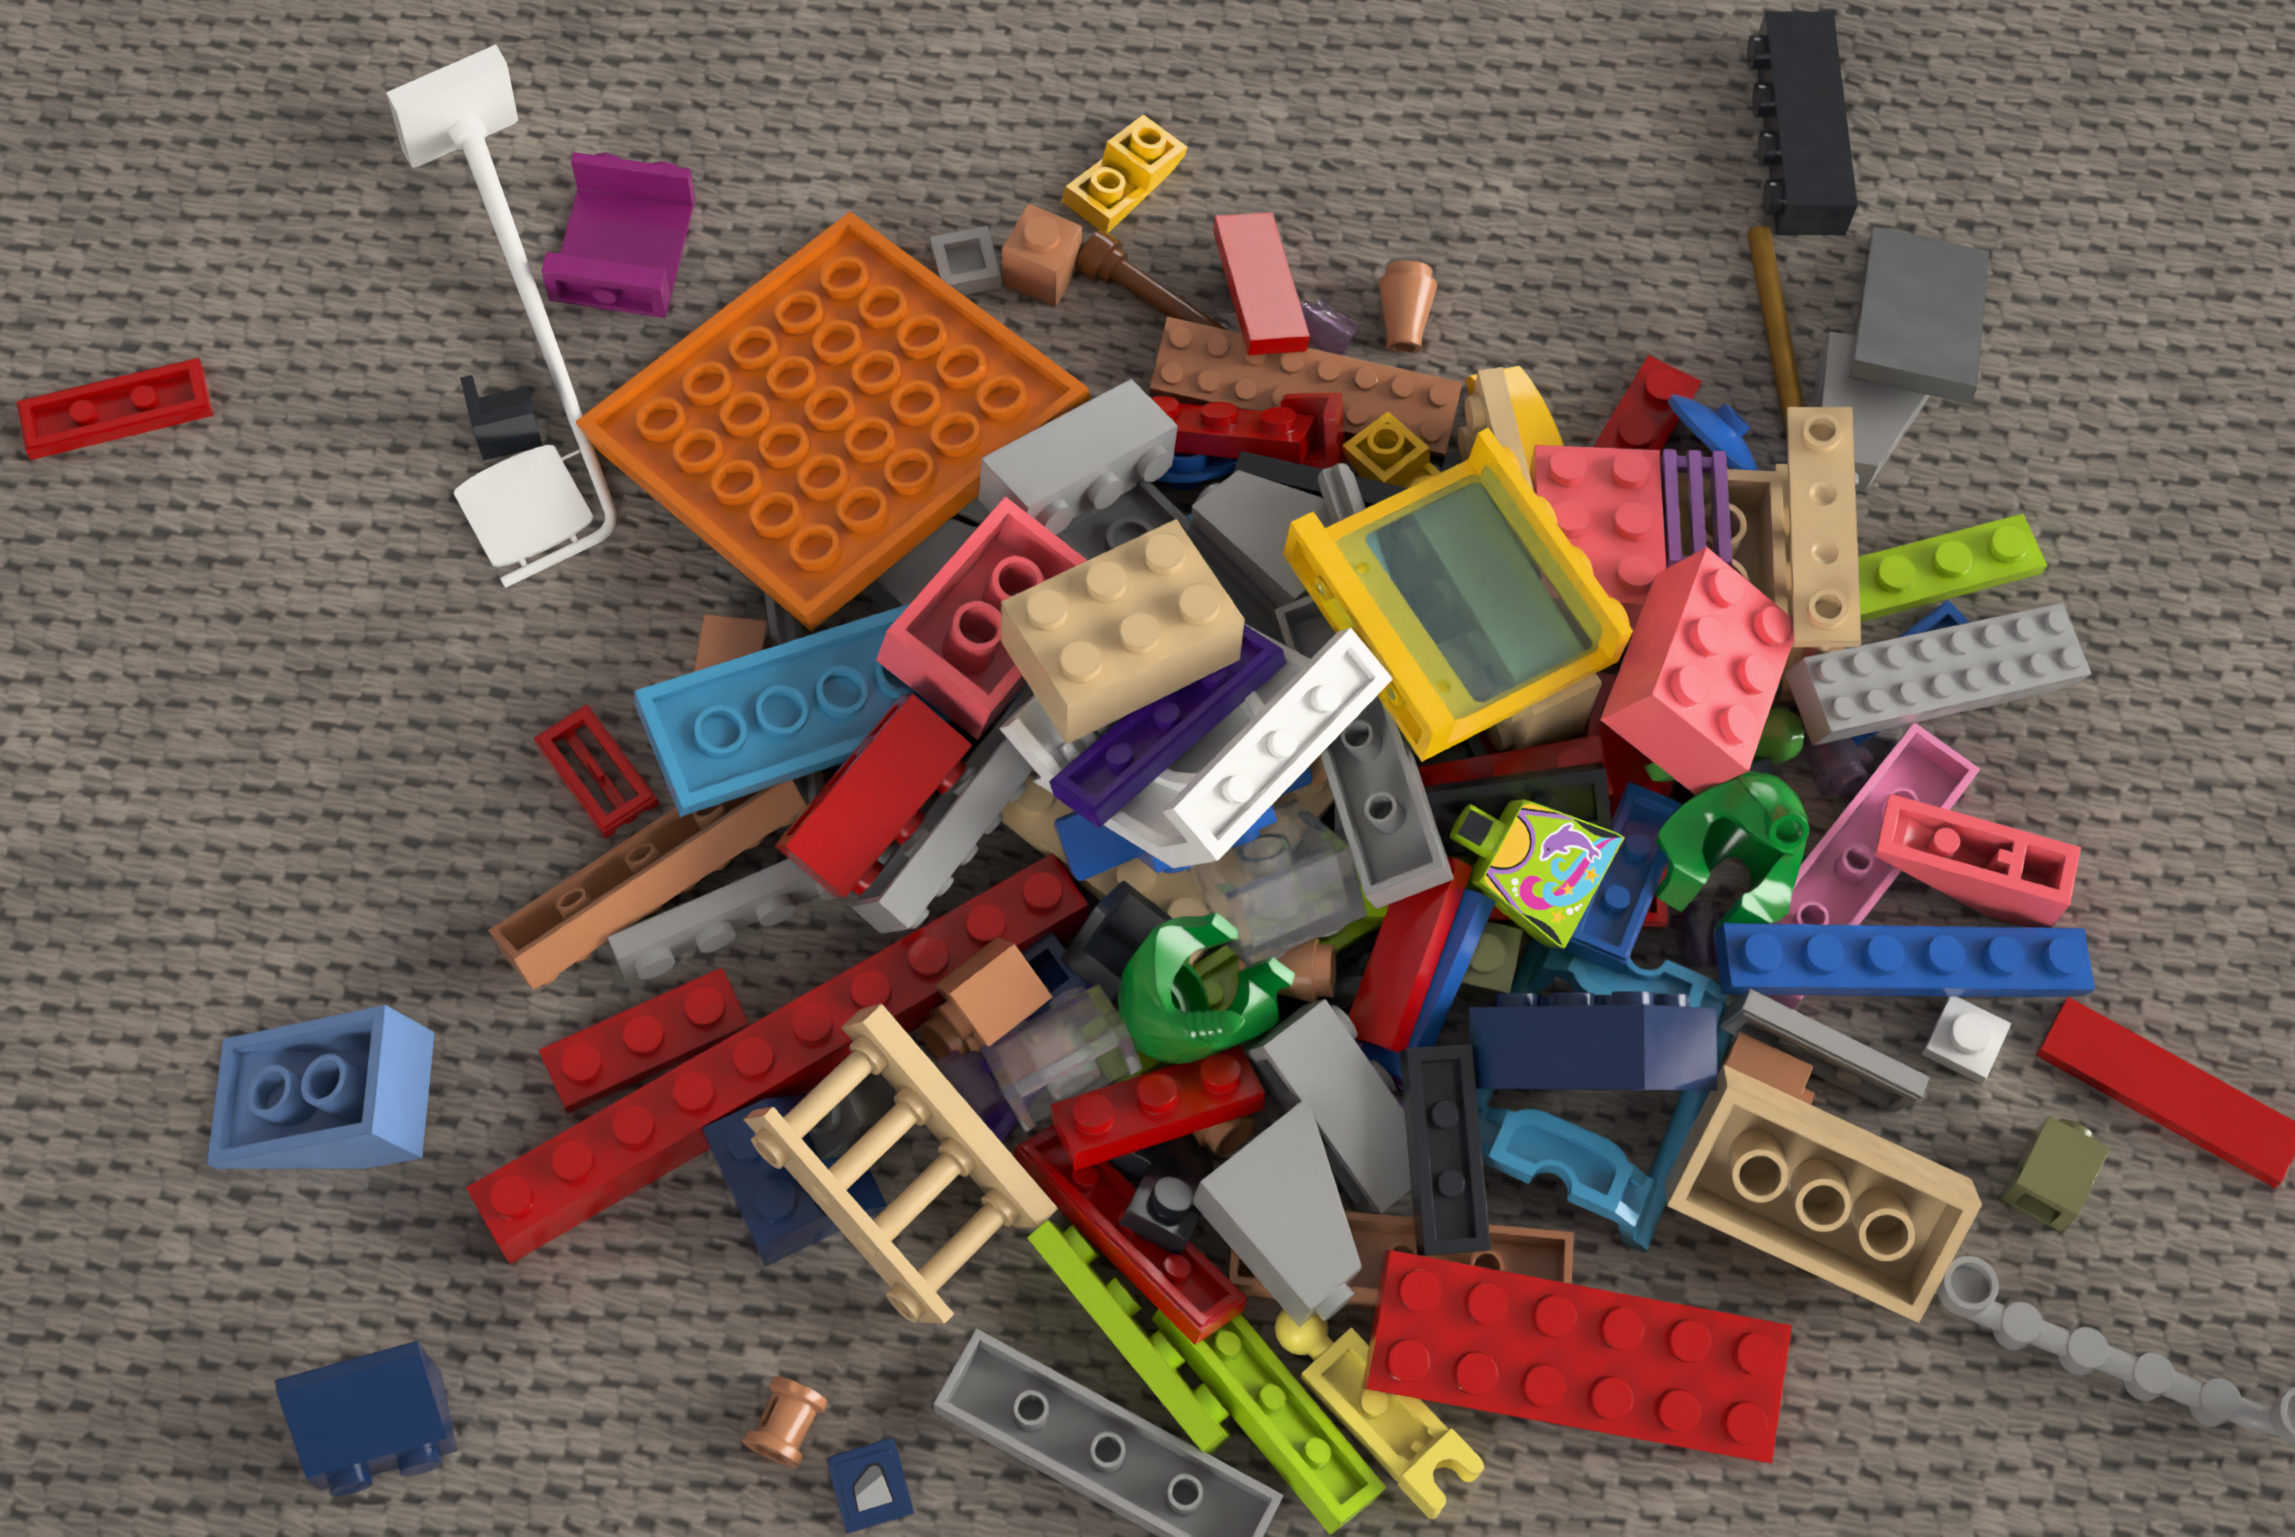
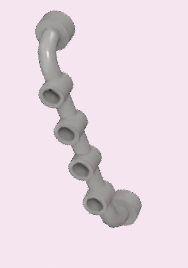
(1973, 1286)

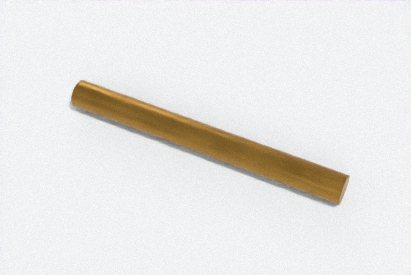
(1775, 320)

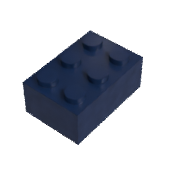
(1594, 1042)

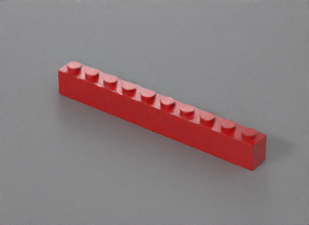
(772, 1058)

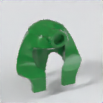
(1744, 819)
(1169, 1006)

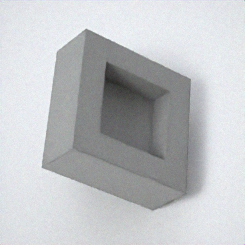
(966, 260)

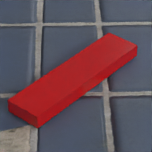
(2170, 1091)
(1095, 1200)

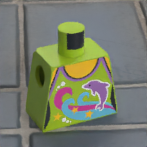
(1537, 865)

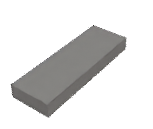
(1830, 1052)

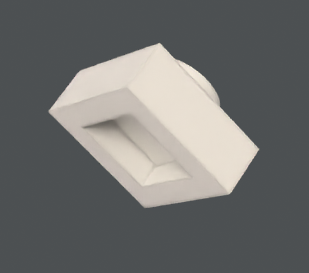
(1966, 1039)

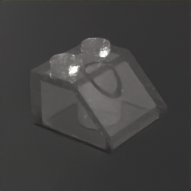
(1283, 885)
(1062, 1054)

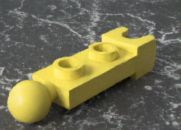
(1391, 1427)

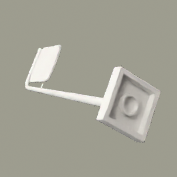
(530, 497)

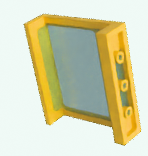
(1462, 597)

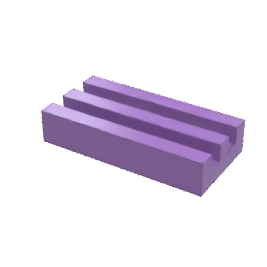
(1695, 466)

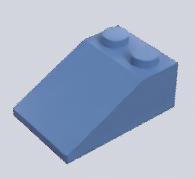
(324, 1094)

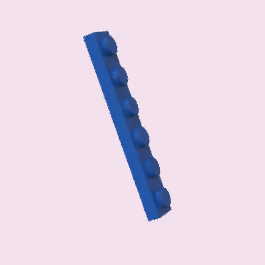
(1902, 960)

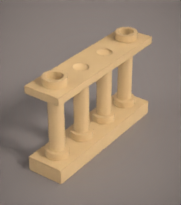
(1820, 534)
(965, 1150)

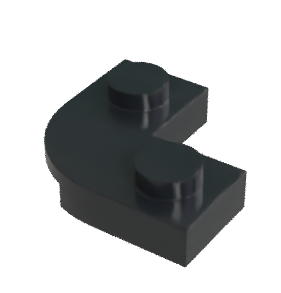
(1163, 1201)

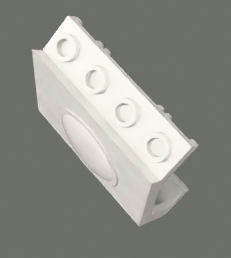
(1237, 767)

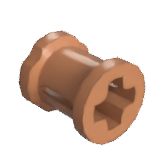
(785, 1421)

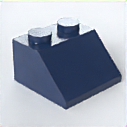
(769, 1199)
(368, 1418)

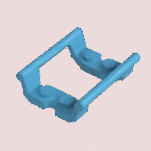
(1588, 1163)

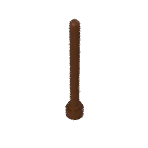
(1105, 260)

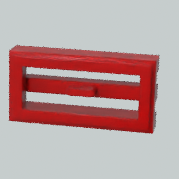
(624, 811)

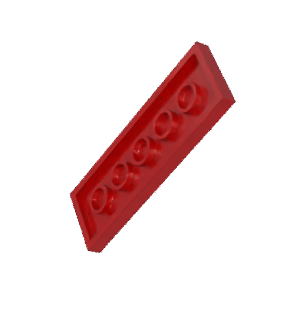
(1577, 1356)

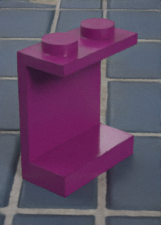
(622, 235)

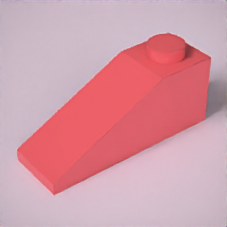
(1980, 861)

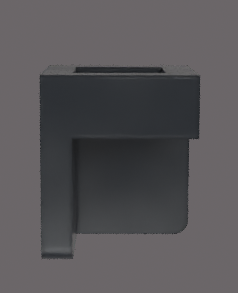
(501, 421)
(1112, 937)

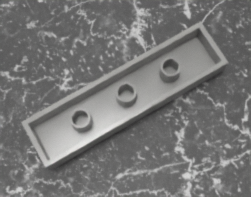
(1936, 673)
(1374, 785)
(948, 833)
(1100, 1447)

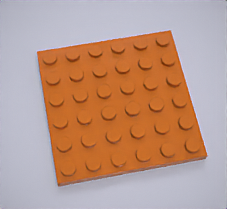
(829, 417)

